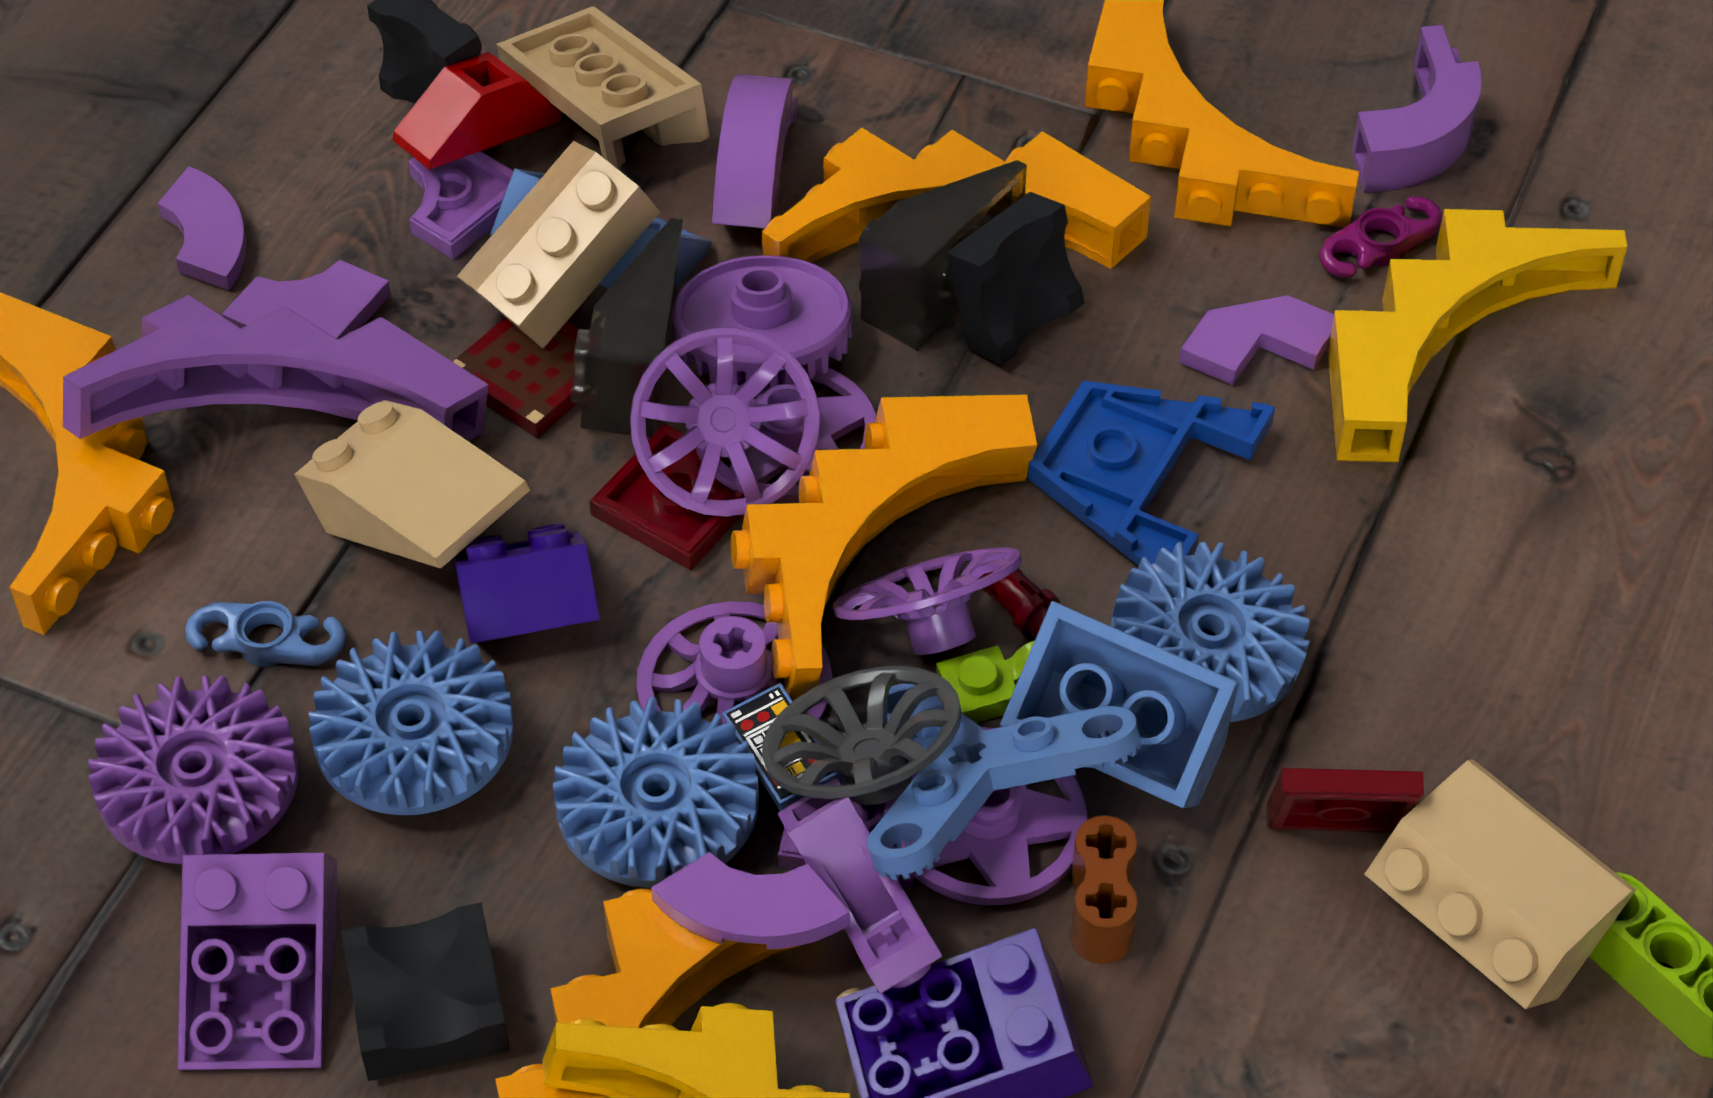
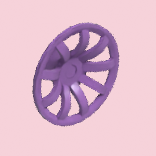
(724, 421)
(932, 618)
(728, 662)

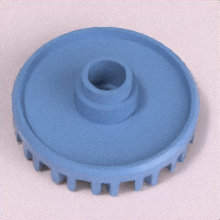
(1220, 619)
(412, 725)
(655, 793)

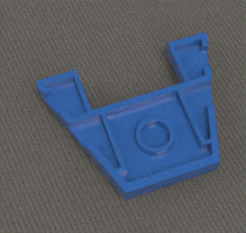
(1117, 450)

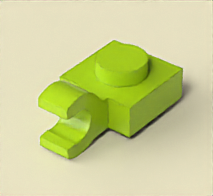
(984, 680)

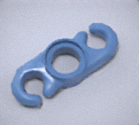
(286, 649)

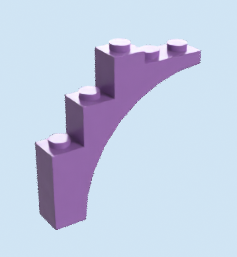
(281, 360)

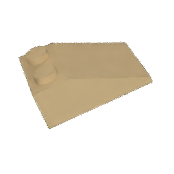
(407, 485)

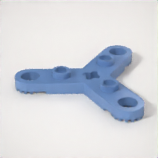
(981, 761)

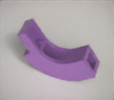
(1425, 138)
(752, 150)
(882, 918)

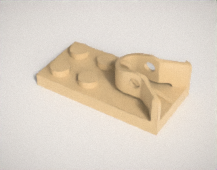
(609, 82)

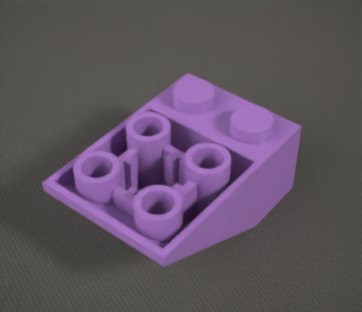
(256, 960)

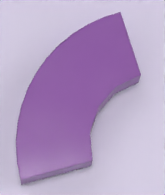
(210, 226)
(751, 908)

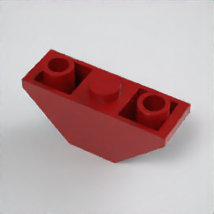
(471, 110)

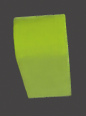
(1674, 996)

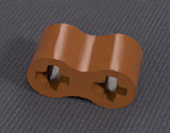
(1104, 895)

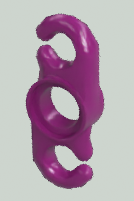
(1354, 240)

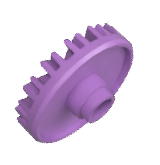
(770, 295)
(194, 771)

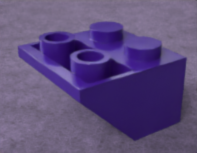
(525, 583)

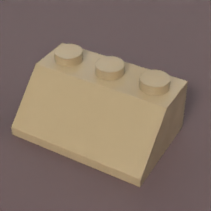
(559, 242)
(1500, 884)

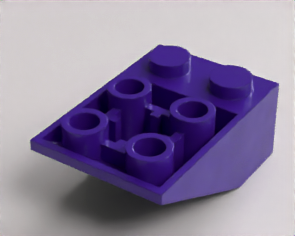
(969, 1029)

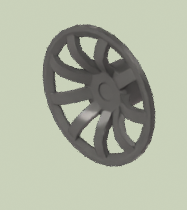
(869, 754)

